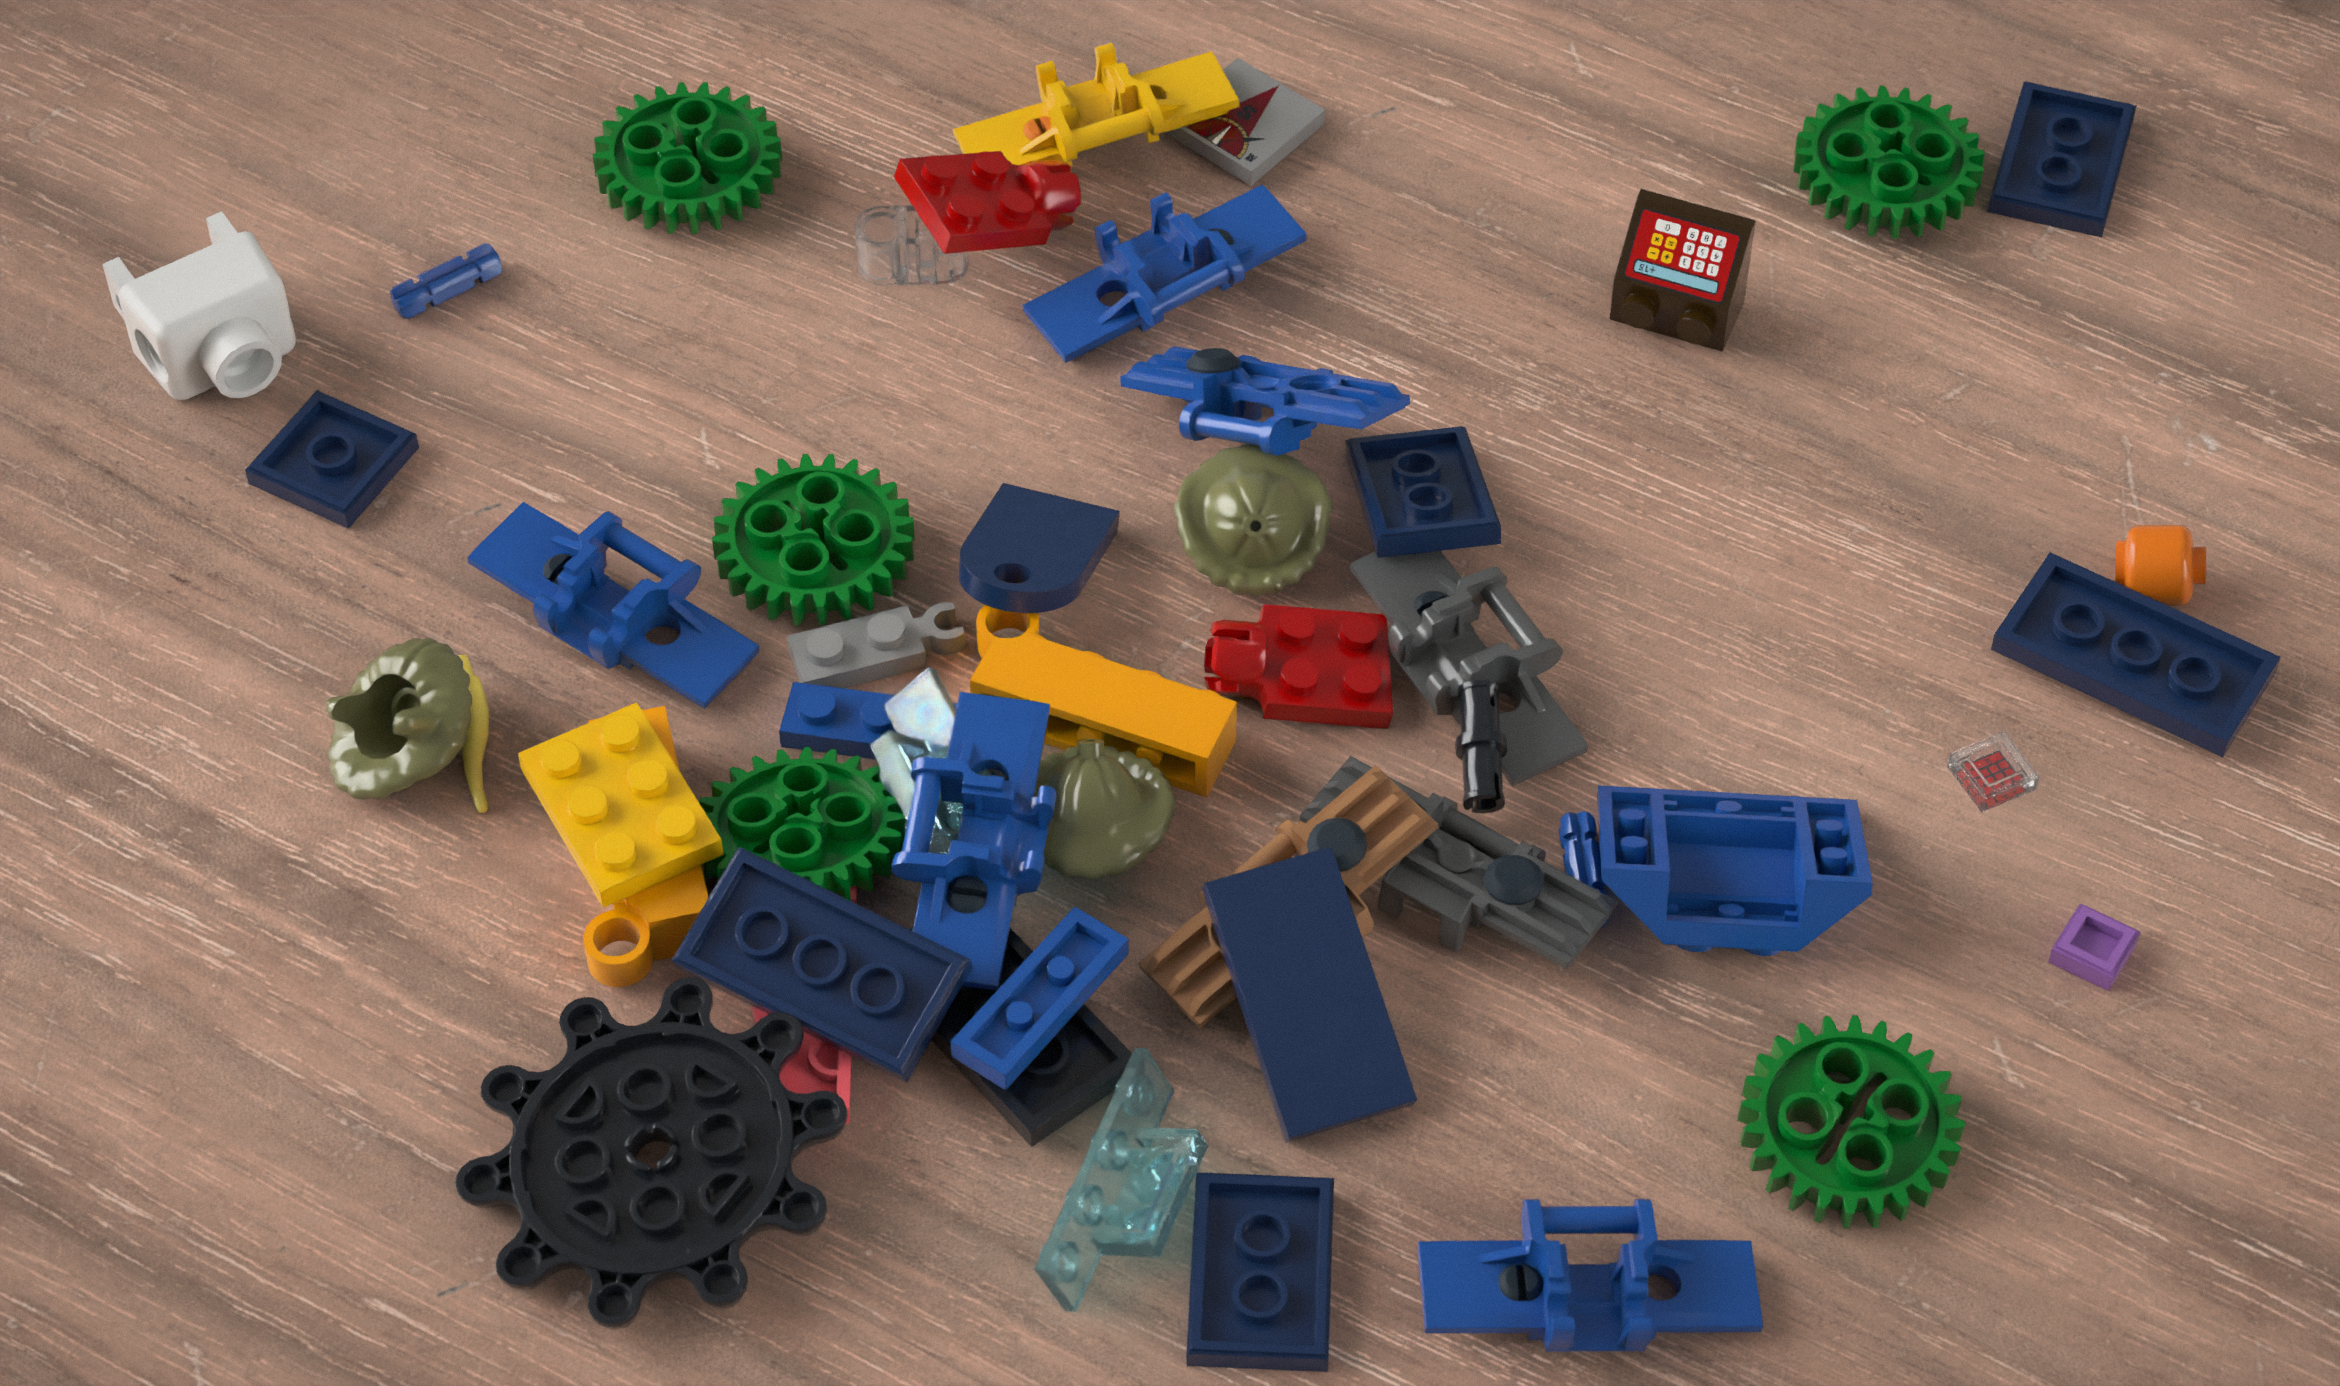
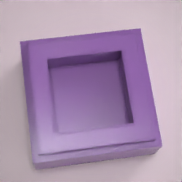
(2094, 947)

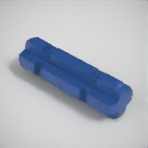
(446, 281)
(1581, 849)

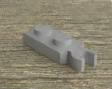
(874, 646)

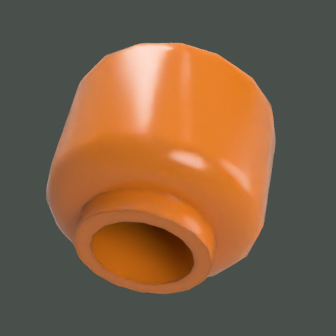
(2161, 563)

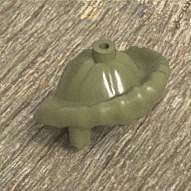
(1253, 519)
(399, 719)
(1105, 810)

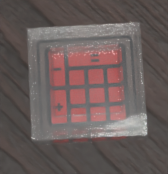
(1993, 771)

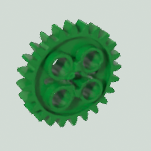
(687, 157)
(1888, 162)
(813, 539)
(809, 819)
(1906, 1152)

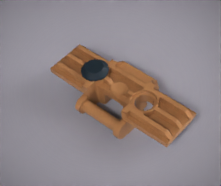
(1369, 833)

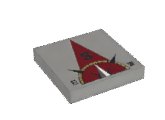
(1257, 133)

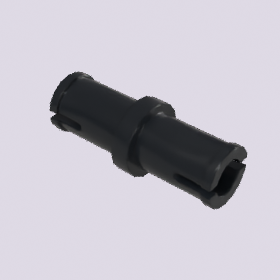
(1481, 746)

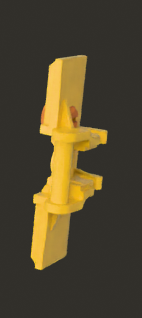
(1103, 109)

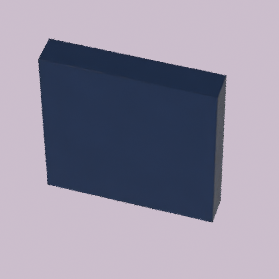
(332, 459)

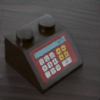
(1682, 270)

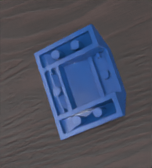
(1733, 865)

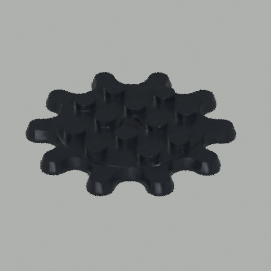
(612, 1094)

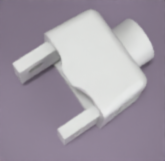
(208, 316)

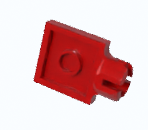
(987, 200)
(1306, 665)

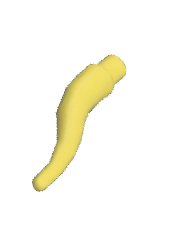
(476, 739)

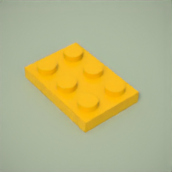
(620, 804)

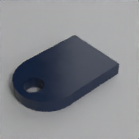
(1034, 550)

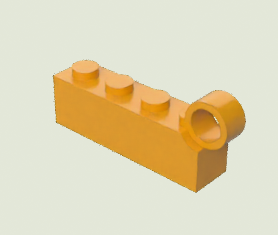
(1090, 697)
(652, 918)

